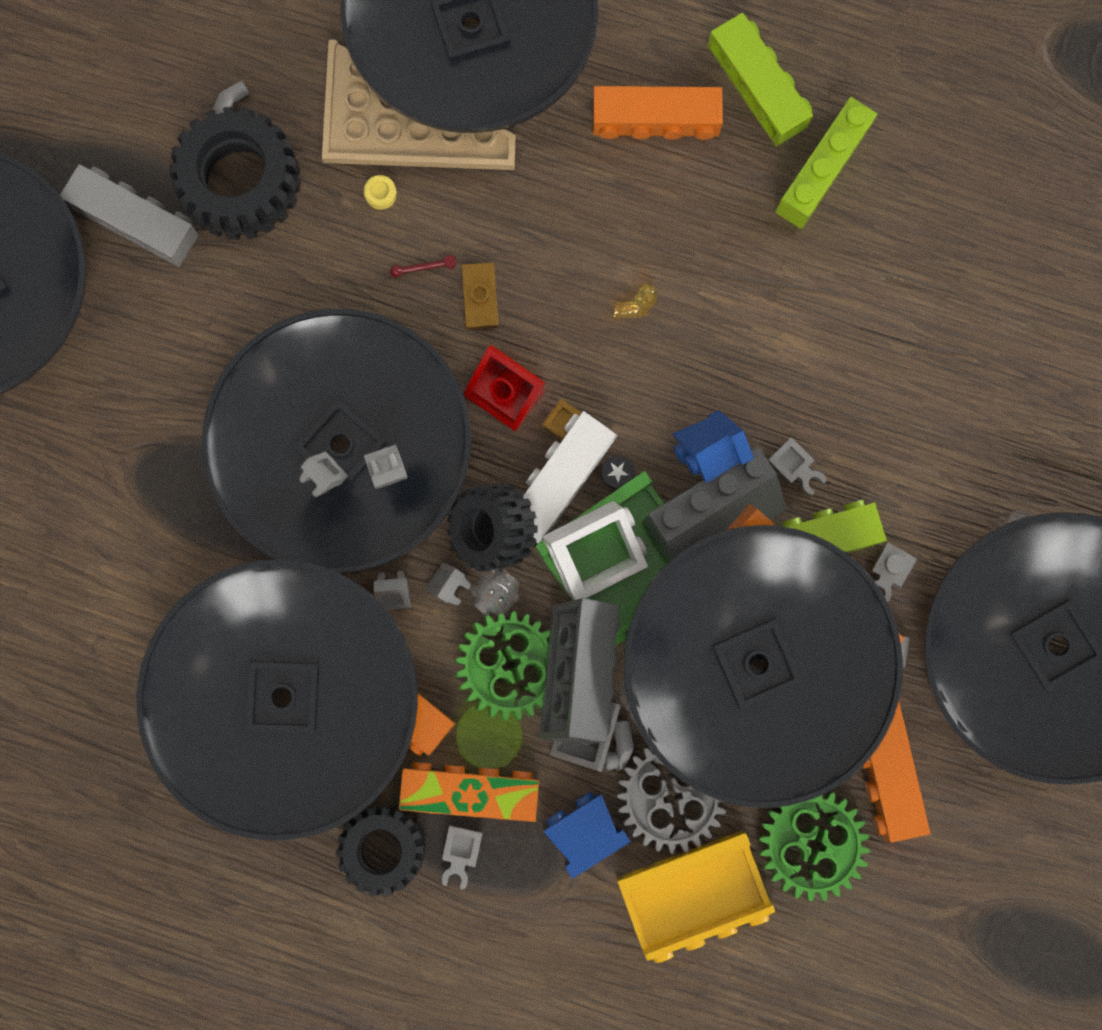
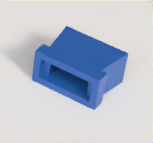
(712, 446)
(585, 833)

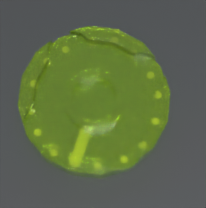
(487, 740)

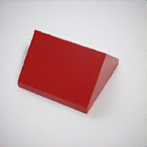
(504, 388)

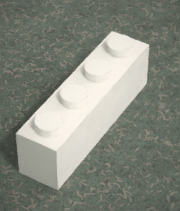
(566, 470)

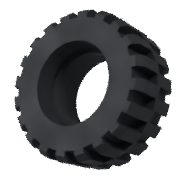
(221, 136)

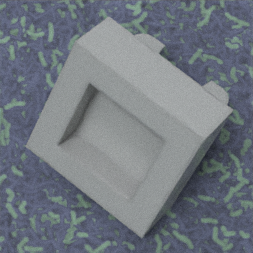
(385, 466)
(323, 472)
(446, 582)
(393, 592)

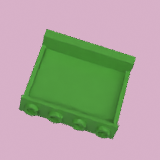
(607, 548)

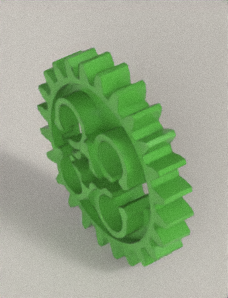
(481, 678)
(843, 855)

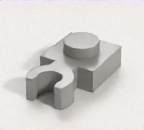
(793, 463)
(892, 568)
(461, 850)

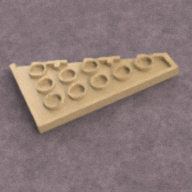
(369, 132)

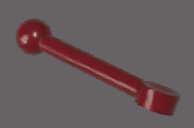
(449, 262)

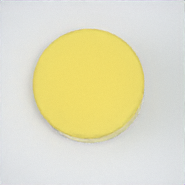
(380, 192)

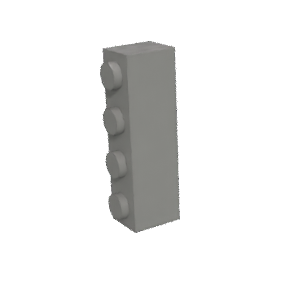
(130, 215)

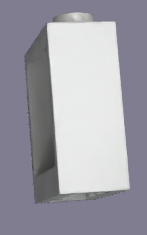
(559, 538)

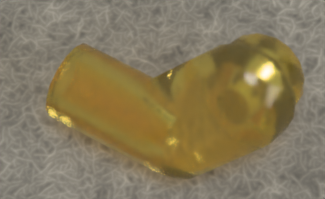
(639, 305)

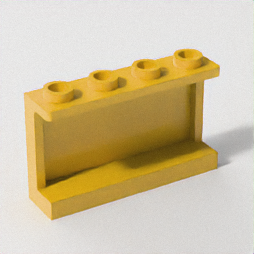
(695, 896)

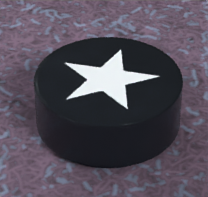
(617, 472)

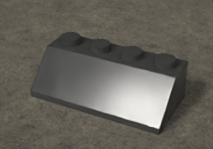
(715, 505)
(580, 672)

